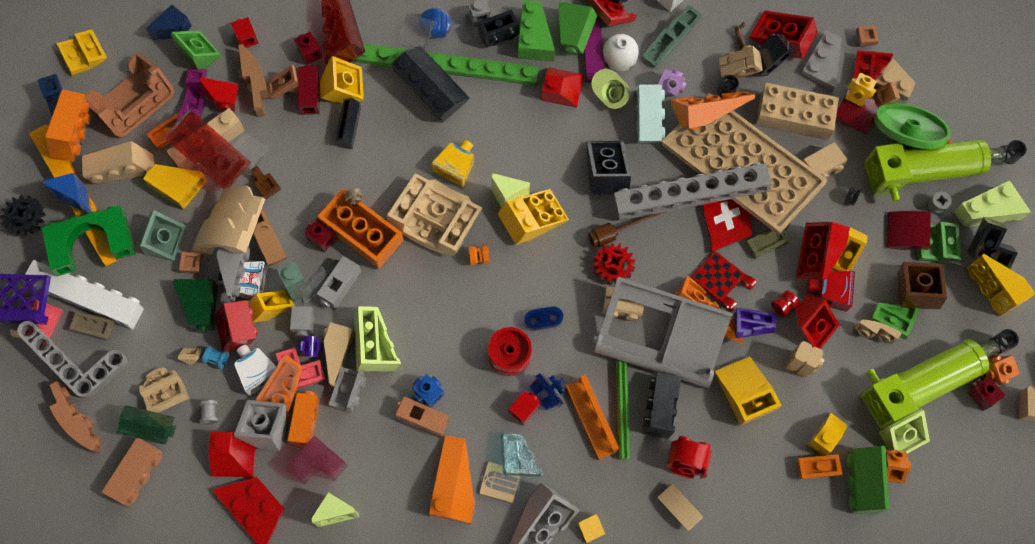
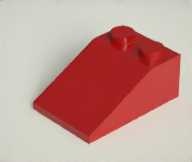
(796, 28)
(821, 249)

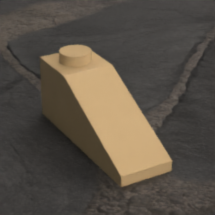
(337, 347)

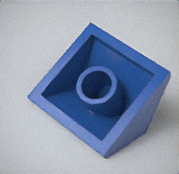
(70, 191)

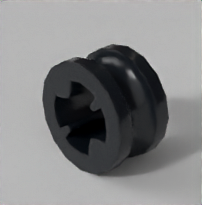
(852, 196)

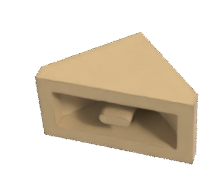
(1027, 404)

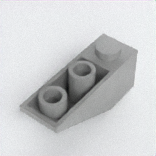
(232, 270)

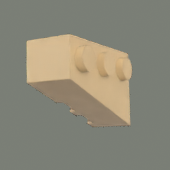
(117, 163)

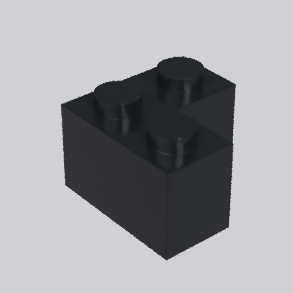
(988, 242)

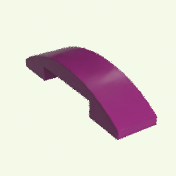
(194, 95)

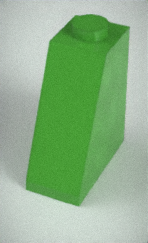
(575, 26)

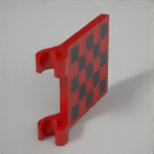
(720, 277)

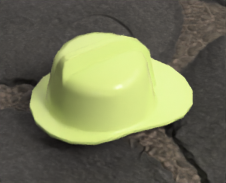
(610, 88)

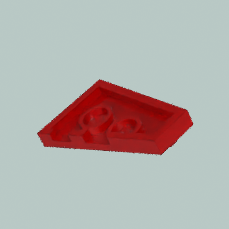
(611, 12)

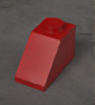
(220, 93)

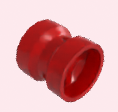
(785, 303)

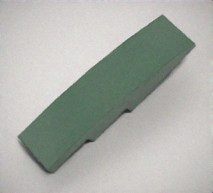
(672, 36)

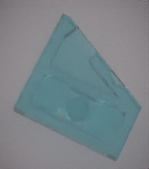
(517, 457)

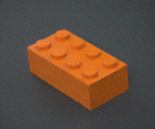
(361, 229)

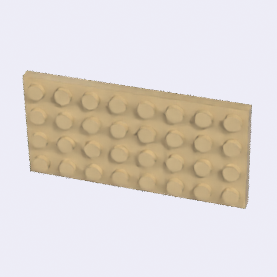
(735, 143)

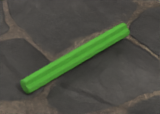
(622, 410)

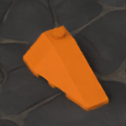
(699, 112)
(693, 291)
(453, 486)

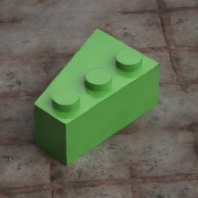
(535, 37)

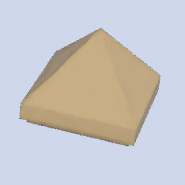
(190, 355)

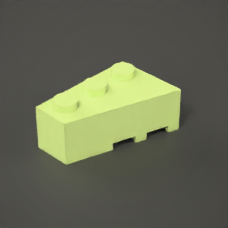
(998, 204)
(372, 343)

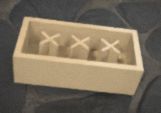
(797, 111)

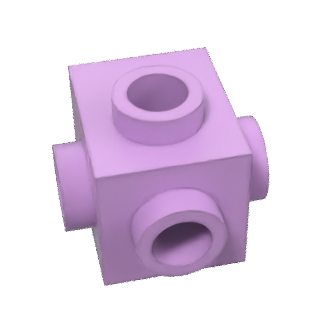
(674, 75)

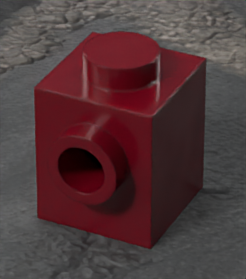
(308, 48)
(320, 235)
(985, 392)

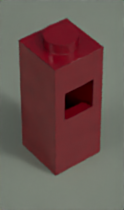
(308, 90)

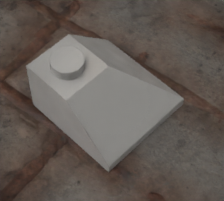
(262, 425)

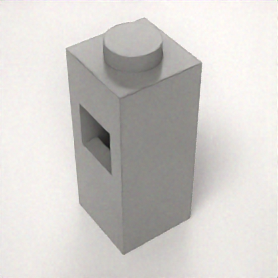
(338, 283)

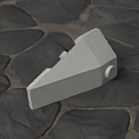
(544, 517)

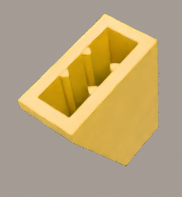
(175, 183)

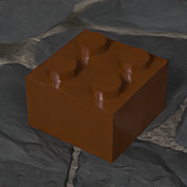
(921, 285)

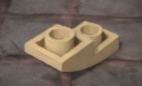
(870, 328)
(680, 507)

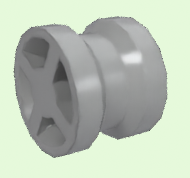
(934, 204)

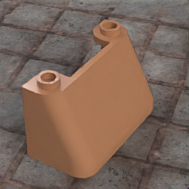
(133, 98)

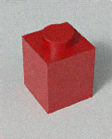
(245, 32)
(524, 407)

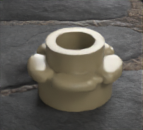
(354, 196)

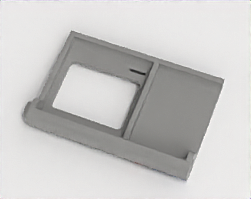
(690, 340)

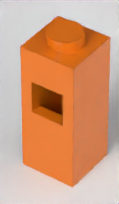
(303, 418)

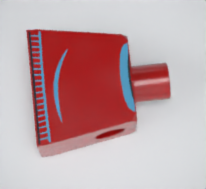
(836, 289)

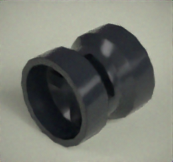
(728, 84)

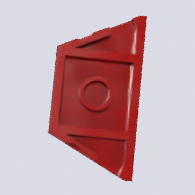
(252, 507)

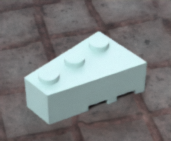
(650, 113)

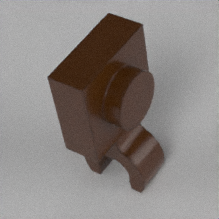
(265, 183)

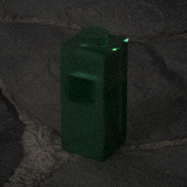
(146, 425)

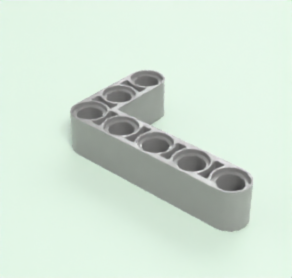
(66, 364)

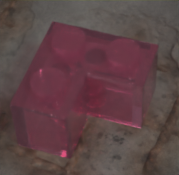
(316, 456)

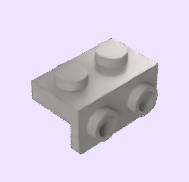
(347, 389)

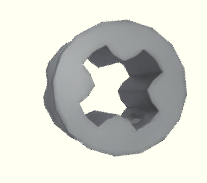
(208, 412)

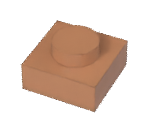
(867, 35)
(888, 93)
(191, 262)

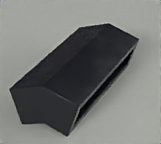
(348, 123)

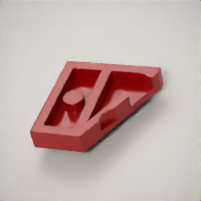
(871, 63)

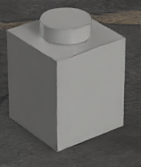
(302, 321)

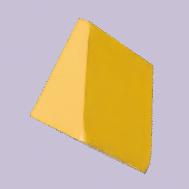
(591, 528)

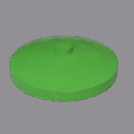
(912, 125)

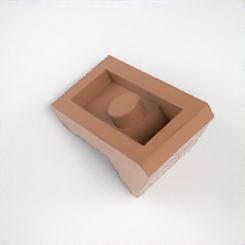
(283, 82)

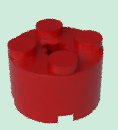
(689, 458)

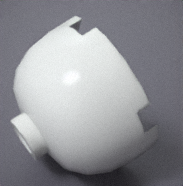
(620, 52)

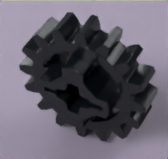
(20, 218)

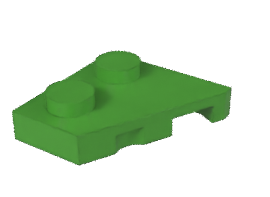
(896, 317)

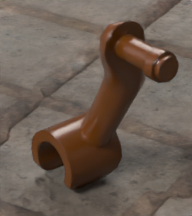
(739, 35)

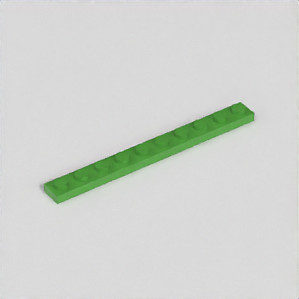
(458, 65)

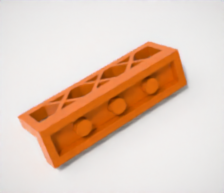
(592, 418)

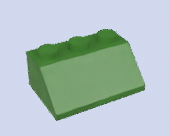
(868, 480)

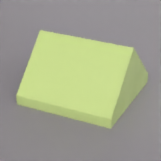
(508, 188)
(907, 433)
(333, 511)

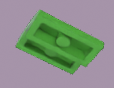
(943, 244)

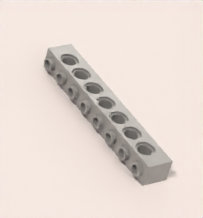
(703, 195)

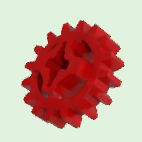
(614, 255)

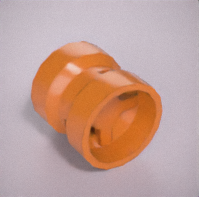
(483, 254)

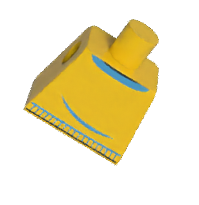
(455, 163)

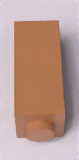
(422, 416)

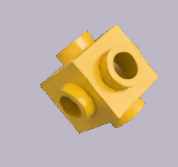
(861, 89)

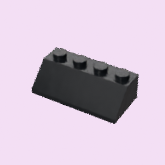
(430, 82)

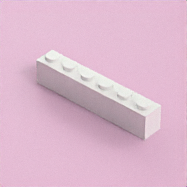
(89, 296)

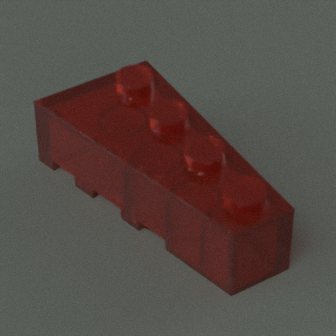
(341, 31)

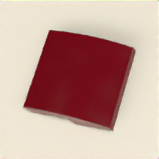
(858, 117)
(909, 230)

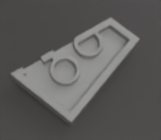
(824, 61)

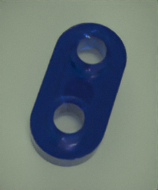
(543, 317)

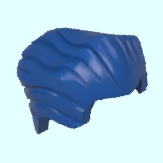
(442, 22)

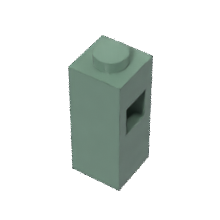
(292, 280)

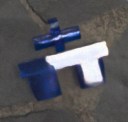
(542, 384)

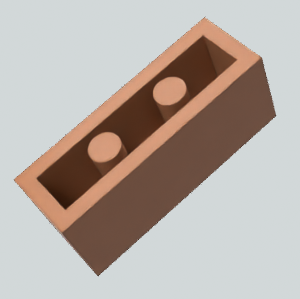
(133, 472)

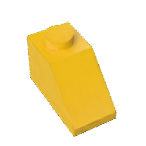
(854, 247)
(270, 304)
(828, 435)

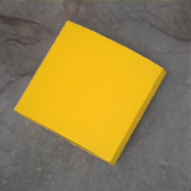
(81, 52)

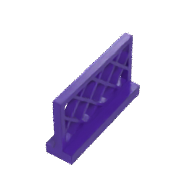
(20, 315)

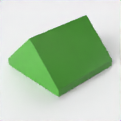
(196, 48)

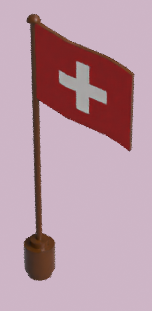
(724, 219)

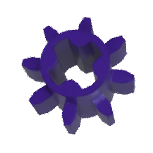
(310, 346)

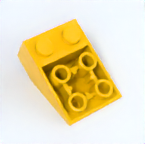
(532, 216)
(1000, 284)
(747, 390)

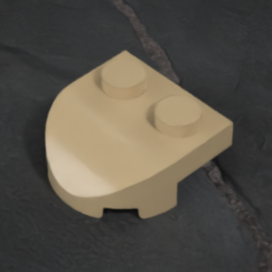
(163, 390)

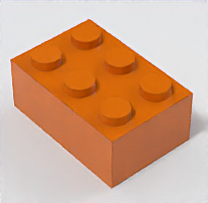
(68, 126)

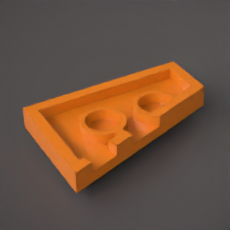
(282, 385)

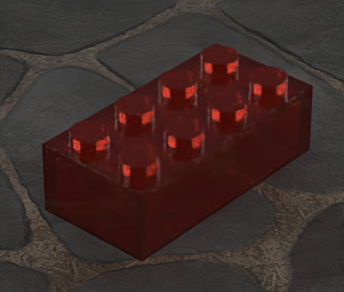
(207, 149)

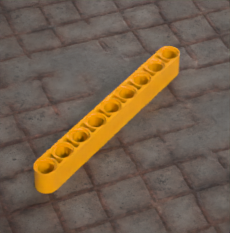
(60, 168)

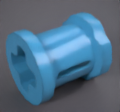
(215, 357)

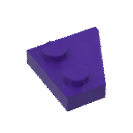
(753, 323)

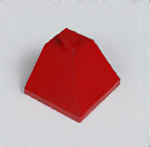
(562, 87)
(816, 320)
(230, 456)

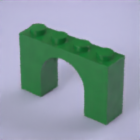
(61, 236)

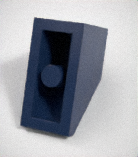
(169, 21)

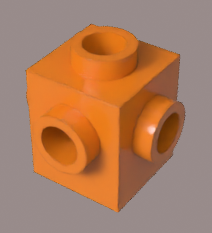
(1002, 369)
(897, 466)

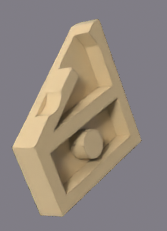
(896, 74)

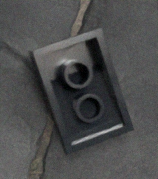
(607, 167)

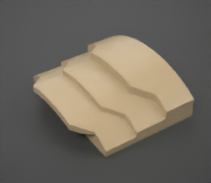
(433, 215)
(230, 222)

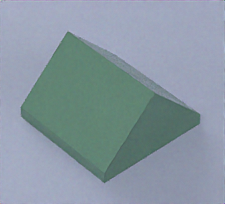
(162, 236)

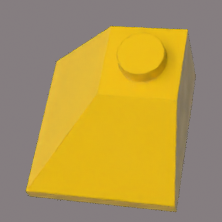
(341, 81)

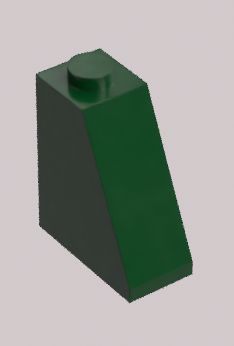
(198, 302)

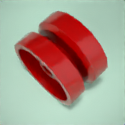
(509, 339)

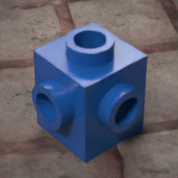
(431, 396)

